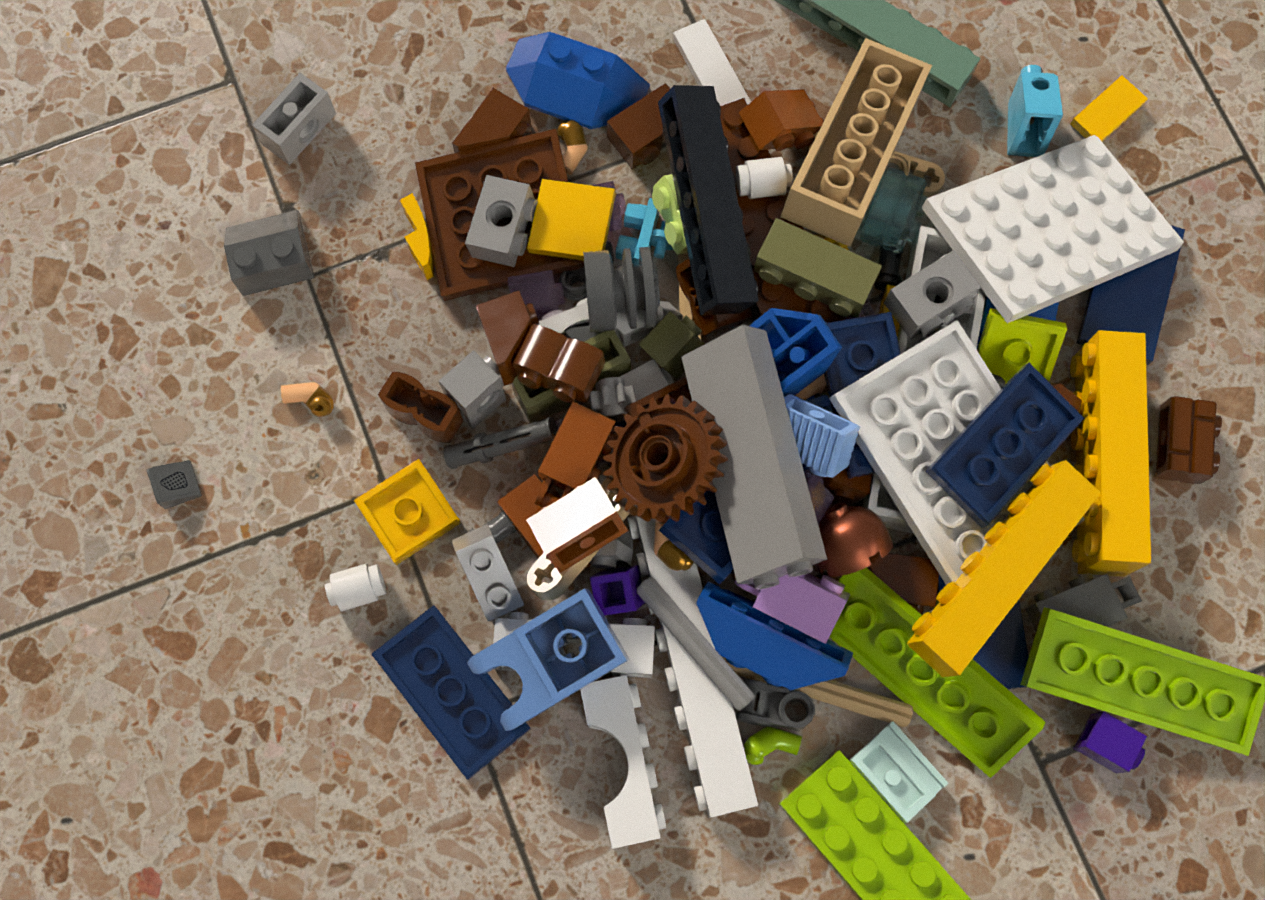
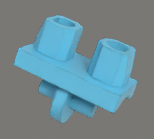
(644, 219)

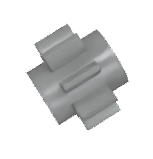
(612, 398)

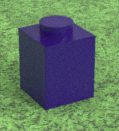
(617, 590)
(1111, 743)

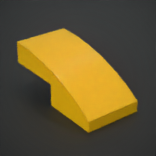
(419, 239)

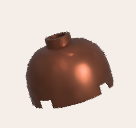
(850, 538)

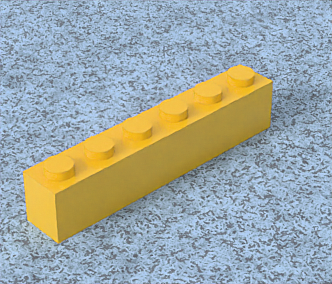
(1002, 569)

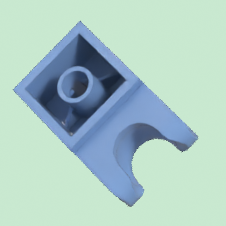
(540, 657)

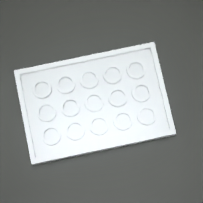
(1051, 227)
(907, 420)

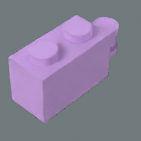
(803, 603)

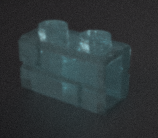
(894, 211)

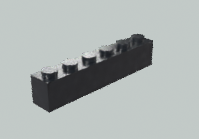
(707, 200)

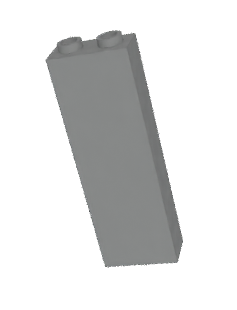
(764, 486)

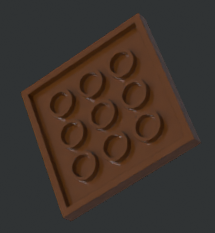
(450, 196)

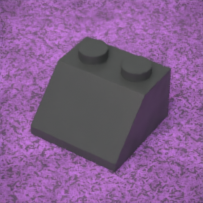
(268, 253)

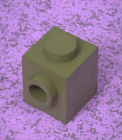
(671, 341)

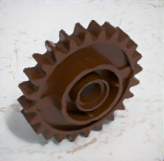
(692, 447)

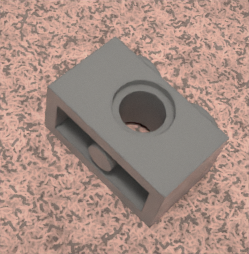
(294, 118)
(500, 200)
(944, 277)
(474, 387)
(487, 572)

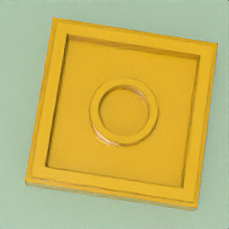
(570, 219)
(407, 511)

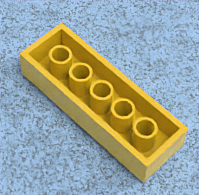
(1113, 453)

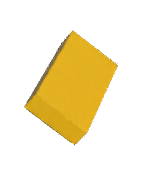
(1109, 110)

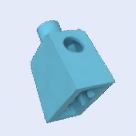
(1037, 97)

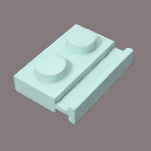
(898, 772)

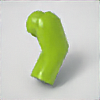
(767, 741)

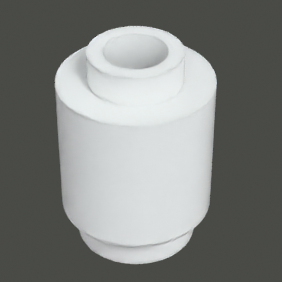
(763, 178)
(355, 586)

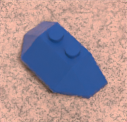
(573, 79)
(800, 346)
(766, 644)

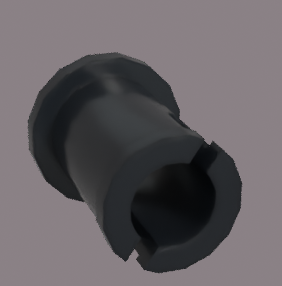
(890, 269)

